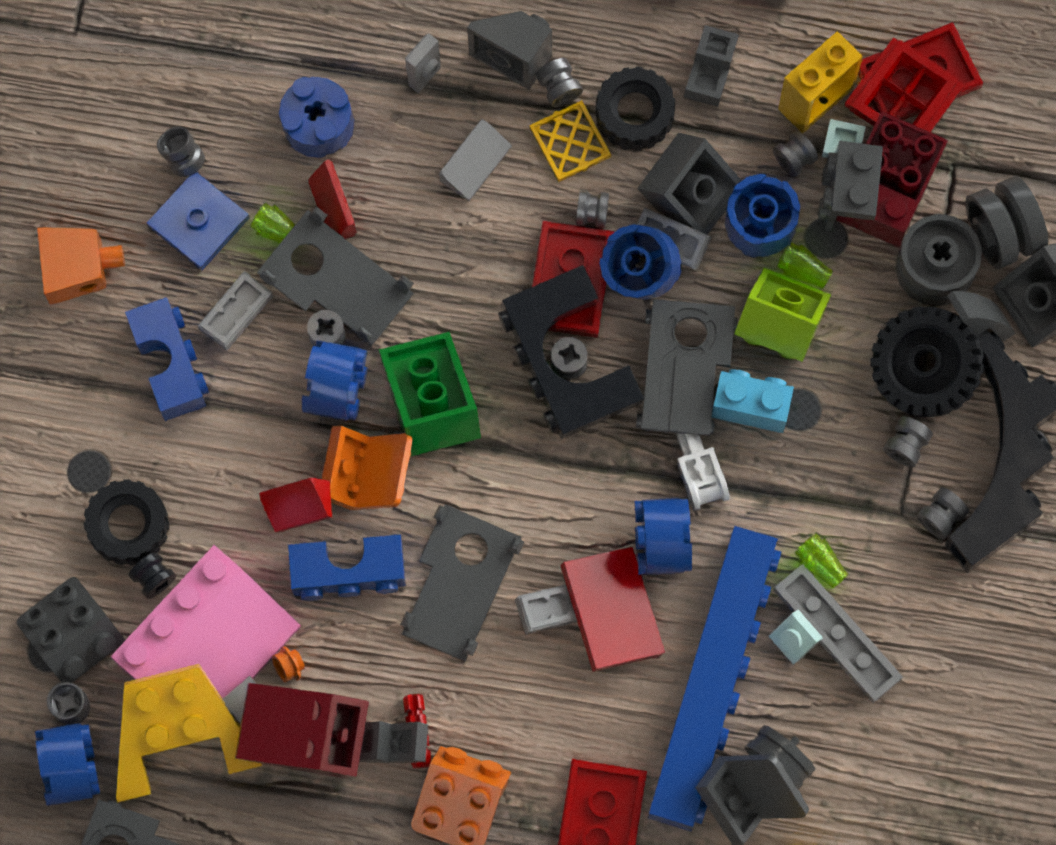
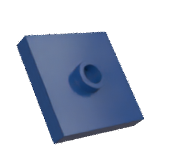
(198, 220)

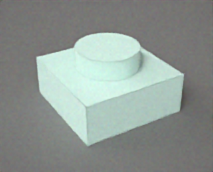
(841, 131)
(795, 637)

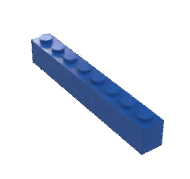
(713, 677)

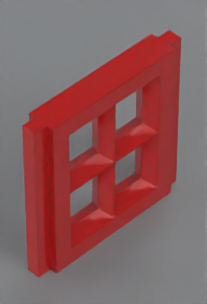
(879, 75)

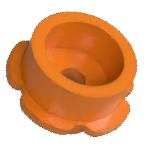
(288, 664)

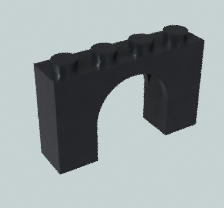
(568, 403)

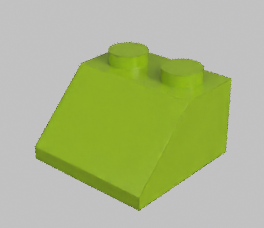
(782, 315)

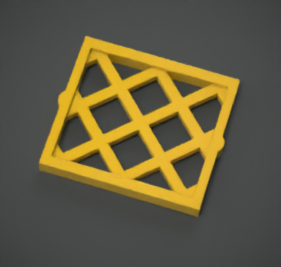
(582, 164)

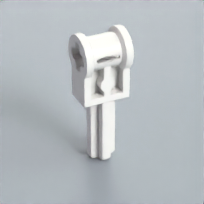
(700, 472)

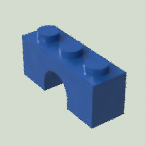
(177, 388)
(379, 569)

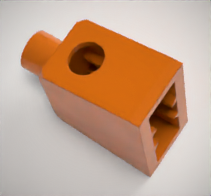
(74, 262)

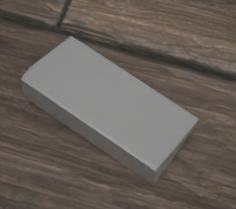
(474, 160)

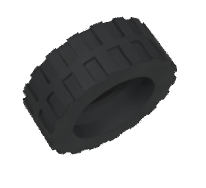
(635, 81)
(106, 502)

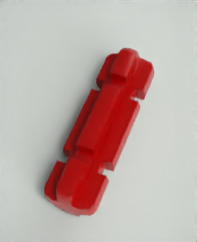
(413, 707)

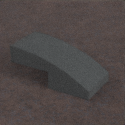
(711, 66)
(981, 314)
(394, 742)

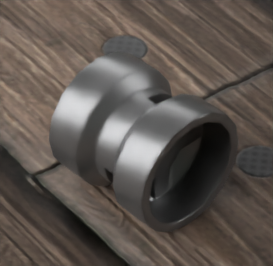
(559, 83)
(180, 151)
(908, 441)
(942, 513)
(63, 698)

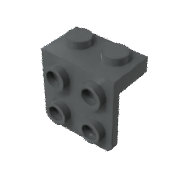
(852, 183)
(70, 630)
(747, 790)

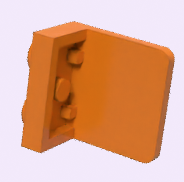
(366, 469)
(459, 798)

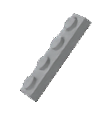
(840, 634)

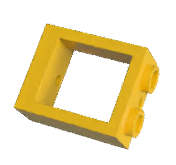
(824, 74)

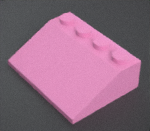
(210, 620)

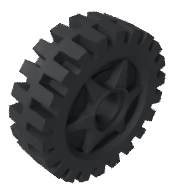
(898, 357)

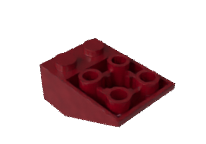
(905, 173)
(302, 730)

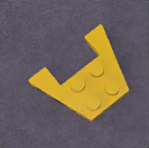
(168, 714)

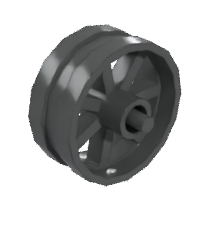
(785, 750)

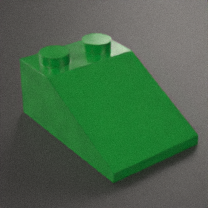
(430, 393)

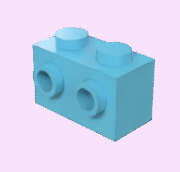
(752, 400)

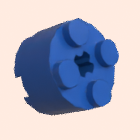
(313, 97)
(770, 198)
(623, 253)
(334, 380)
(663, 536)
(64, 763)

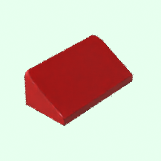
(331, 199)
(297, 503)

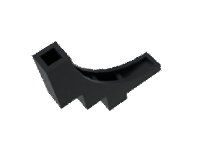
(1021, 456)

